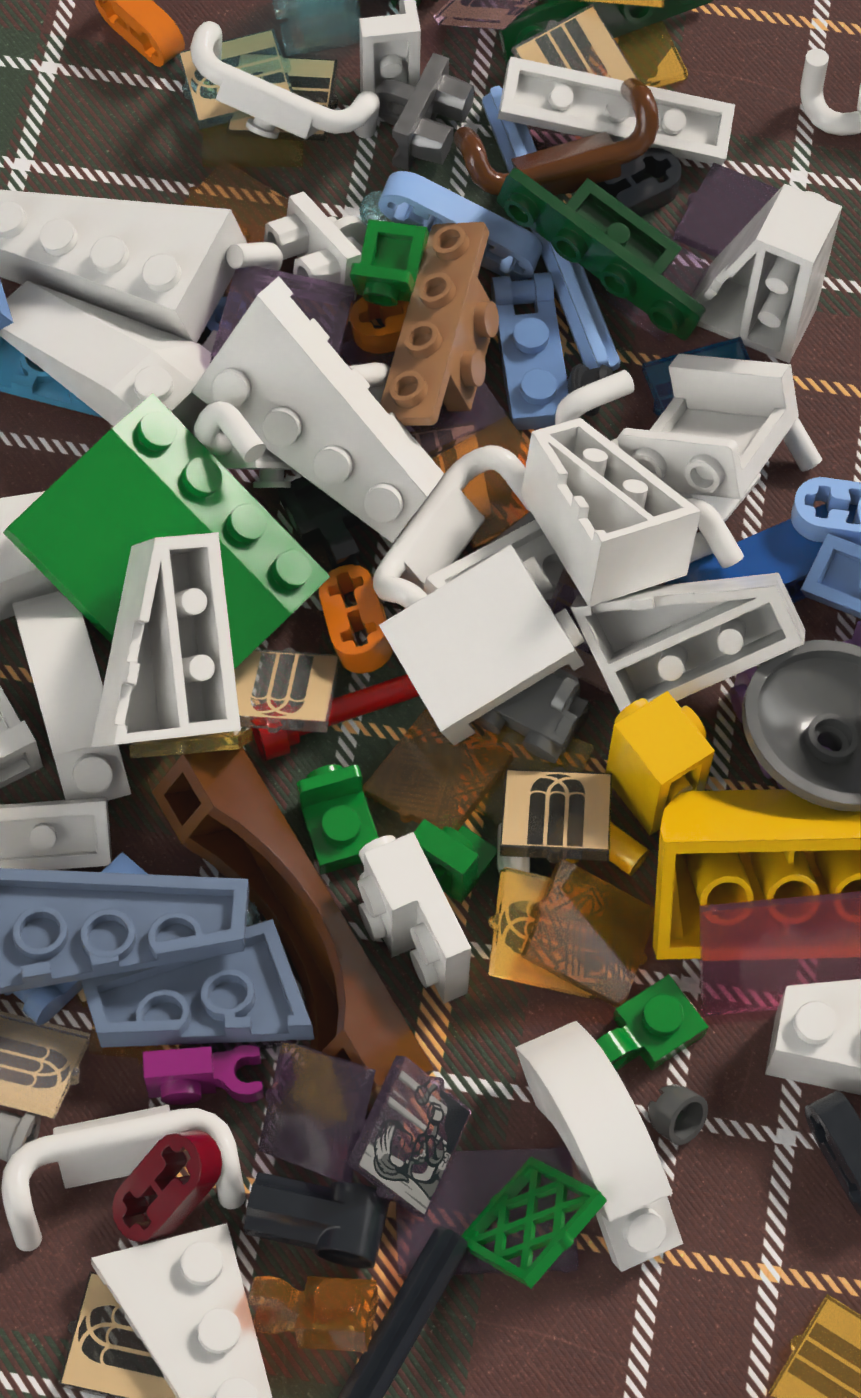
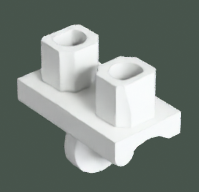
(320, 242)

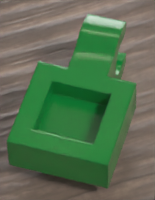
(654, 1026)

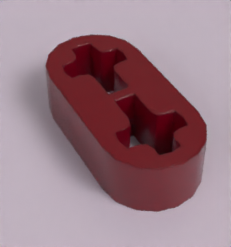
(176, 1195)

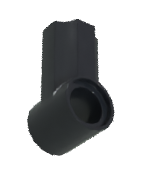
(336, 1221)

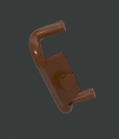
(569, 164)

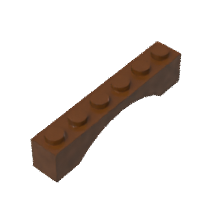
(236, 826)

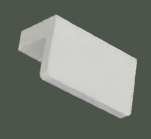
(390, 47)

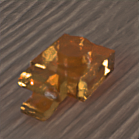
(323, 1316)

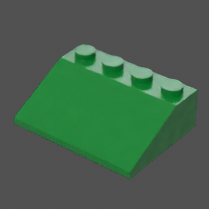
(162, 482)

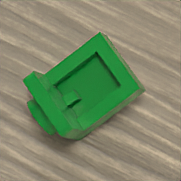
(389, 262)

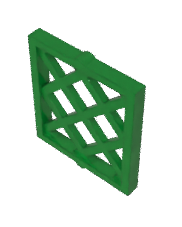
(557, 1241)

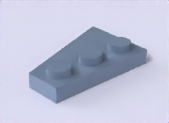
(204, 999)

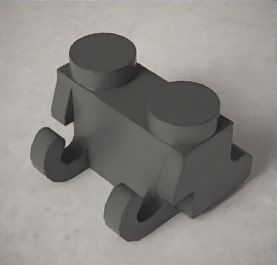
(544, 713)

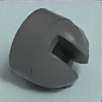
(678, 1113)

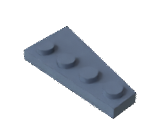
(104, 924)

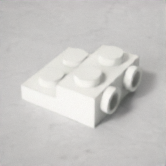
(411, 911)

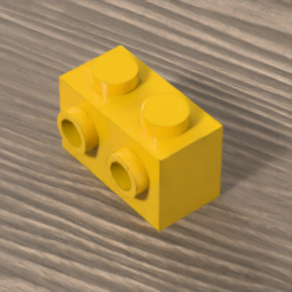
(657, 755)

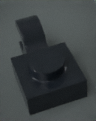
(321, 518)

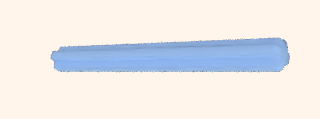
(569, 278)

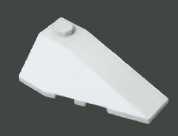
(104, 355)

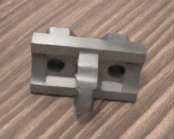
(415, 124)

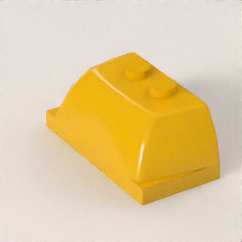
(746, 850)

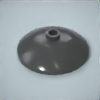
(800, 706)

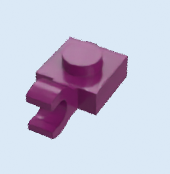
(187, 1073)

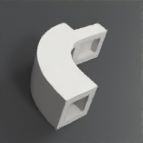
(69, 696)
(606, 1139)

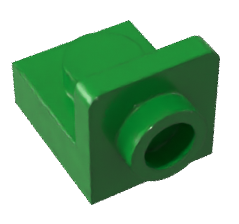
(335, 816)
(455, 857)

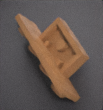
(443, 329)

